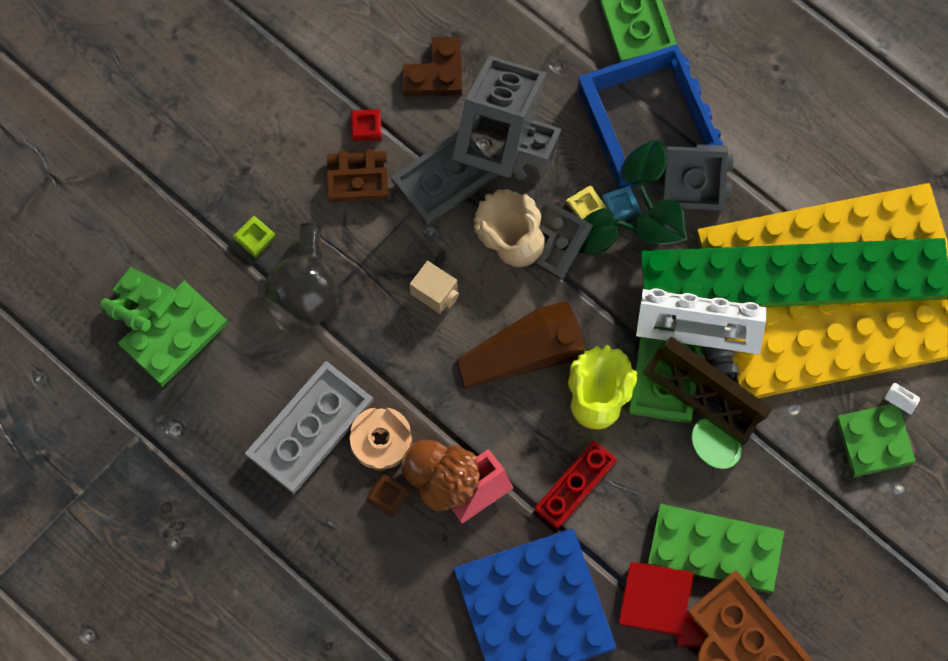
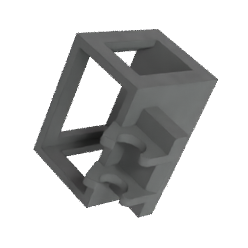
(510, 98)

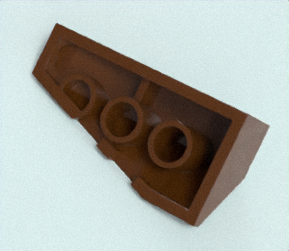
(530, 344)

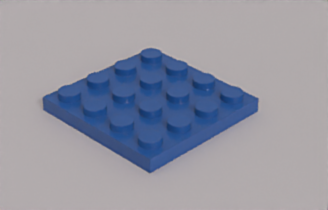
(535, 603)

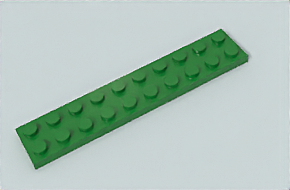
(804, 272)

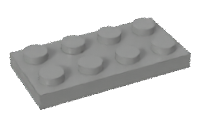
(309, 427)

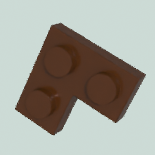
(441, 76)

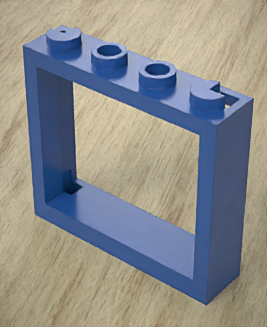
(652, 62)

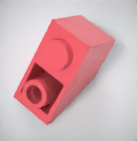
(492, 485)

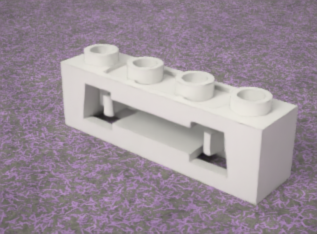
(702, 320)

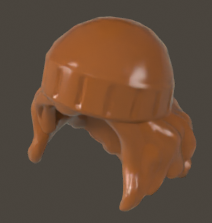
(441, 473)

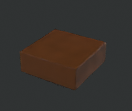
(388, 495)

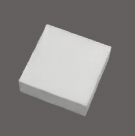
(902, 398)

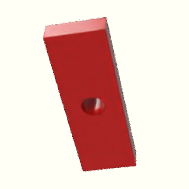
(563, 497)

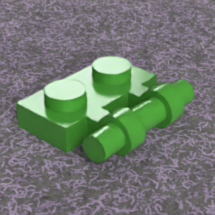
(142, 291)

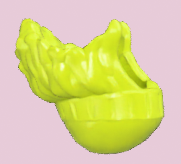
(600, 386)

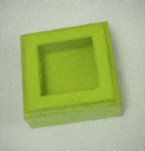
(254, 237)

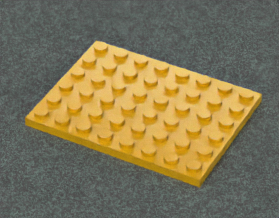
(840, 341)

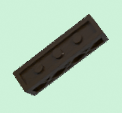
(711, 380)

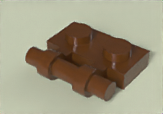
(357, 184)

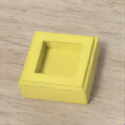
(585, 202)

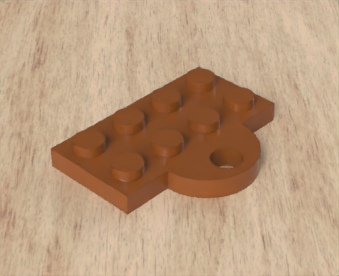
(741, 626)

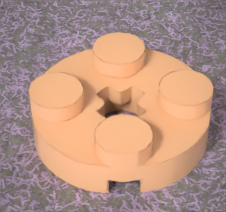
(362, 438)

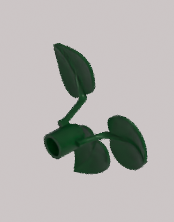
(659, 225)

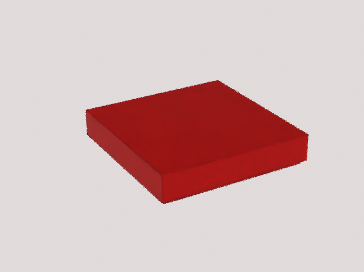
(656, 599)

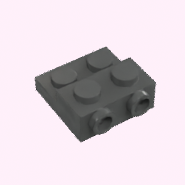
(698, 176)

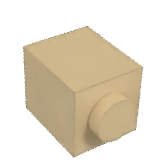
(434, 287)

